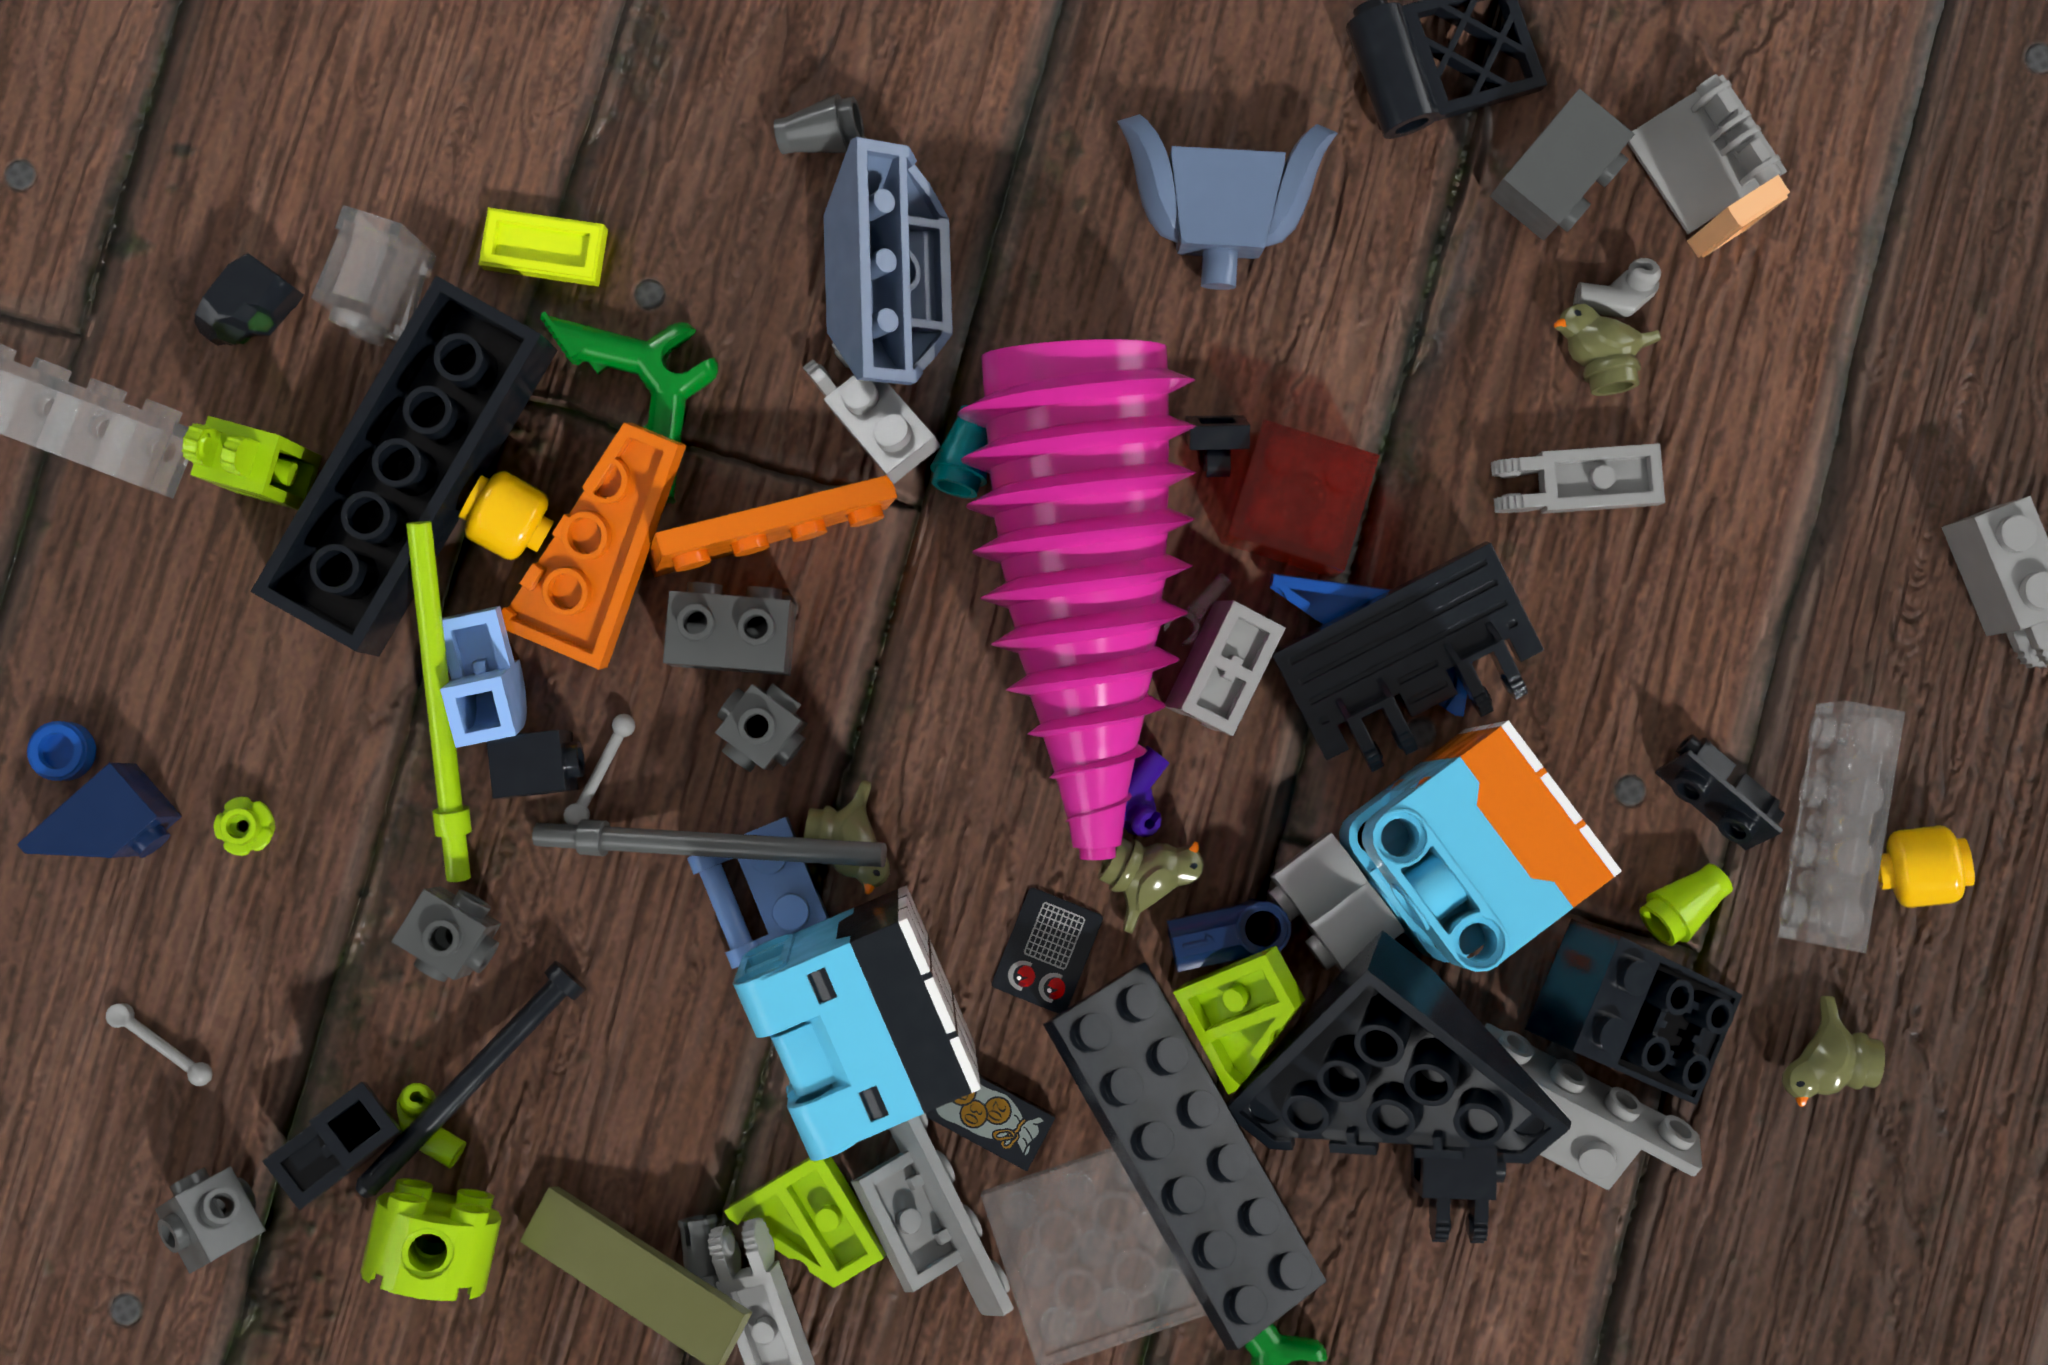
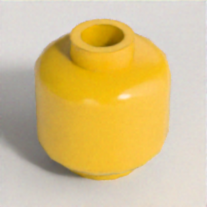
(506, 515)
(1926, 866)

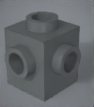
(783, 734)
(448, 934)
(208, 1217)

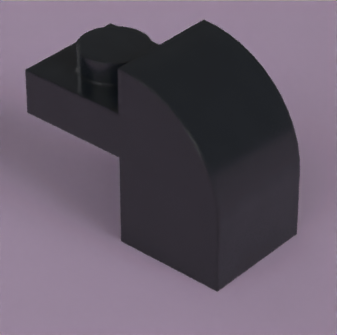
(333, 1145)

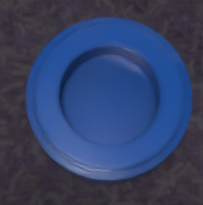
(61, 751)

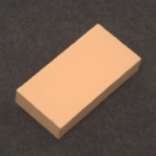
(1739, 217)

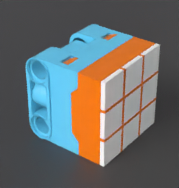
(1477, 849)

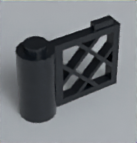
(1402, 69)

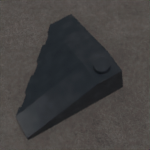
(1396, 1063)

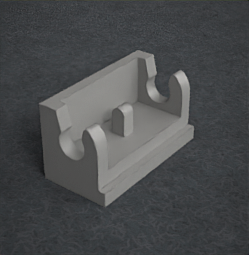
(1225, 666)

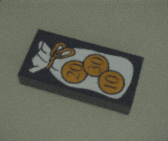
(997, 1122)

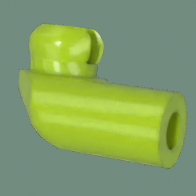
(443, 1145)

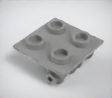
(1705, 153)

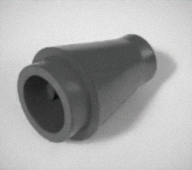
(820, 127)

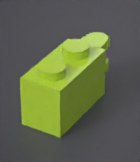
(251, 461)

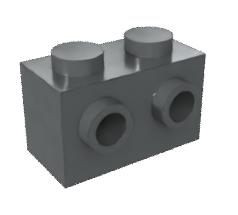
(1562, 165)
(730, 631)

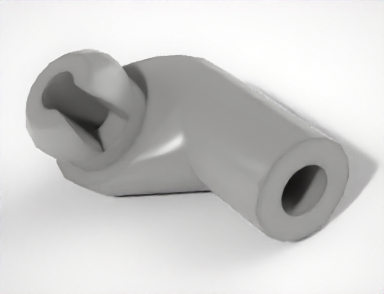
(1625, 294)

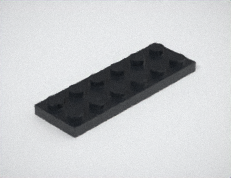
(1185, 1155)

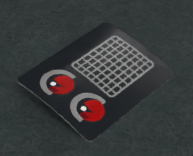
(1047, 951)

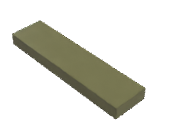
(636, 1277)

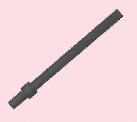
(598, 838)

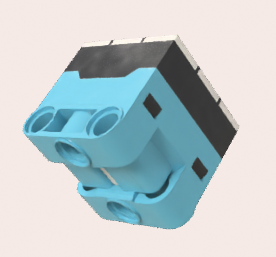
(859, 1022)

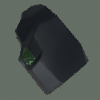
(245, 303)

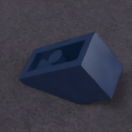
(107, 818)

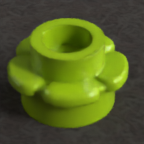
(260, 826)

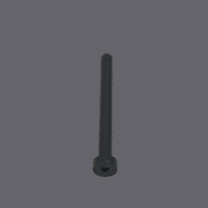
(460, 1089)

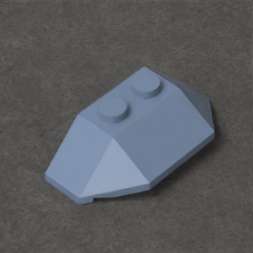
(886, 264)

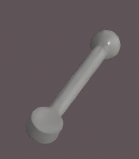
(623, 726)
(123, 1016)

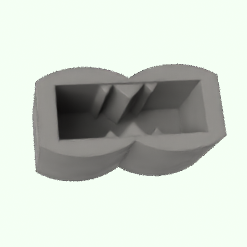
(1332, 901)

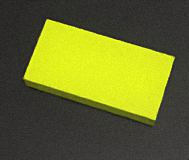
(543, 246)

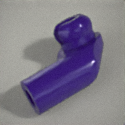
(1141, 811)

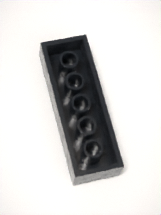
(404, 459)

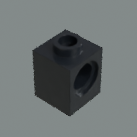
(535, 764)

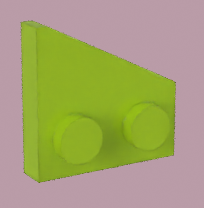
(1241, 1012)
(814, 1220)

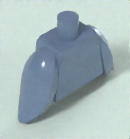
(1223, 199)

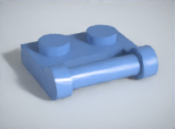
(781, 890)

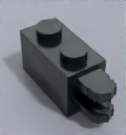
(1467, 1179)

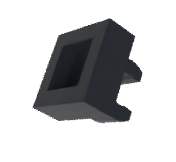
(1216, 438)

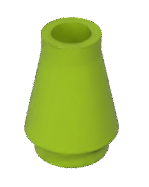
(1683, 906)

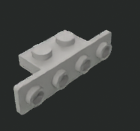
(1606, 1121)
(925, 1222)

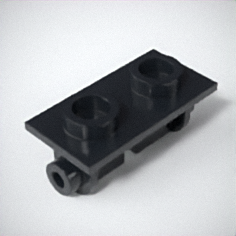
(1740, 811)

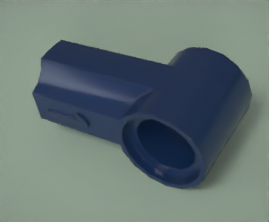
(1221, 935)

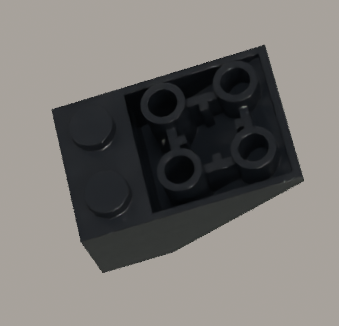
(1633, 1011)

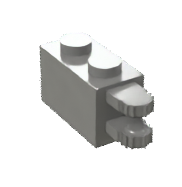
(2006, 574)

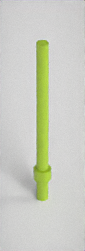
(451, 817)

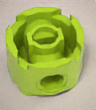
(425, 1268)

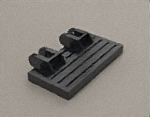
(1404, 648)

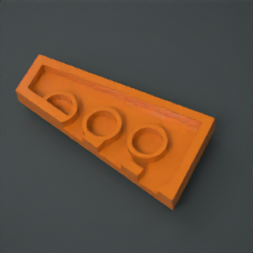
(756, 528)
(592, 566)

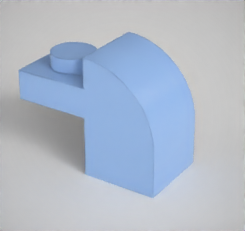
(486, 683)

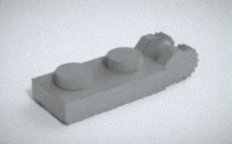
(876, 420)
(1585, 479)
(774, 1328)

